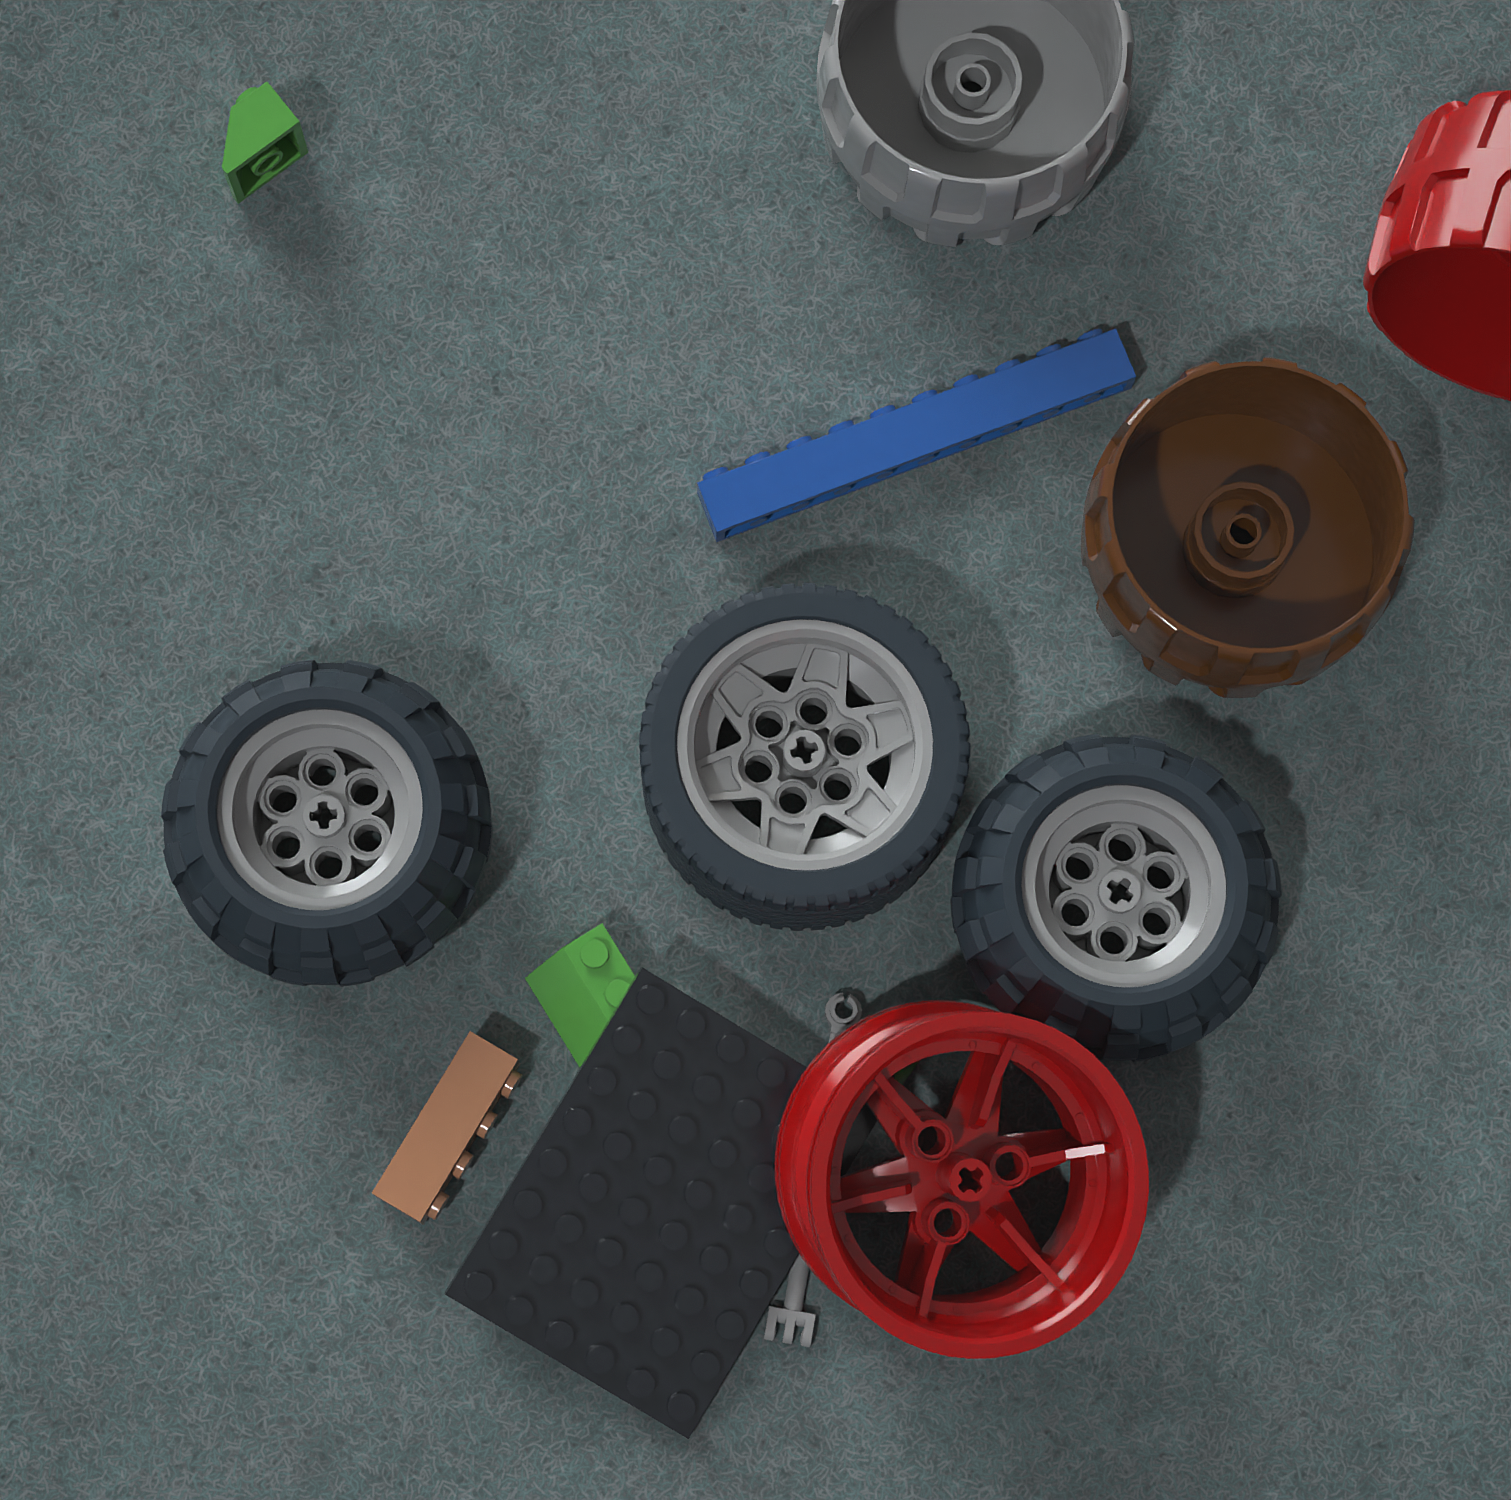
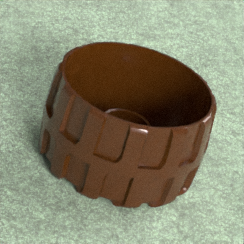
(1262, 455)

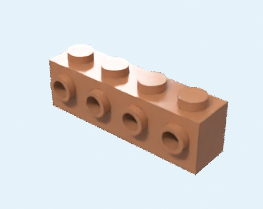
(447, 1128)

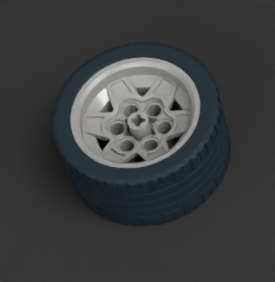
(828, 646)

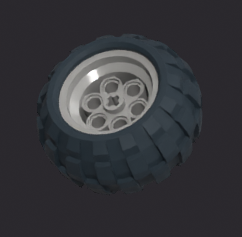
(271, 742)
(1174, 818)

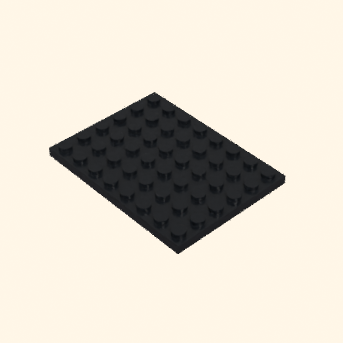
(648, 1208)

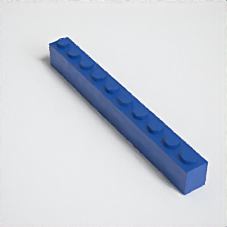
(915, 434)

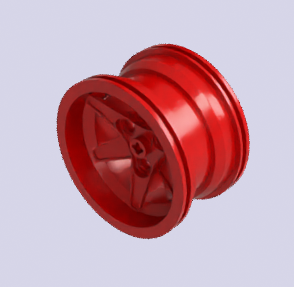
(1052, 1285)

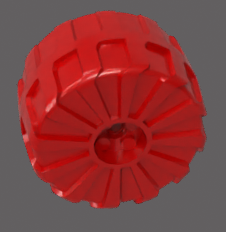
(1445, 246)

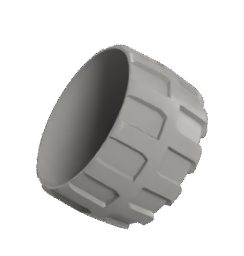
(962, 158)

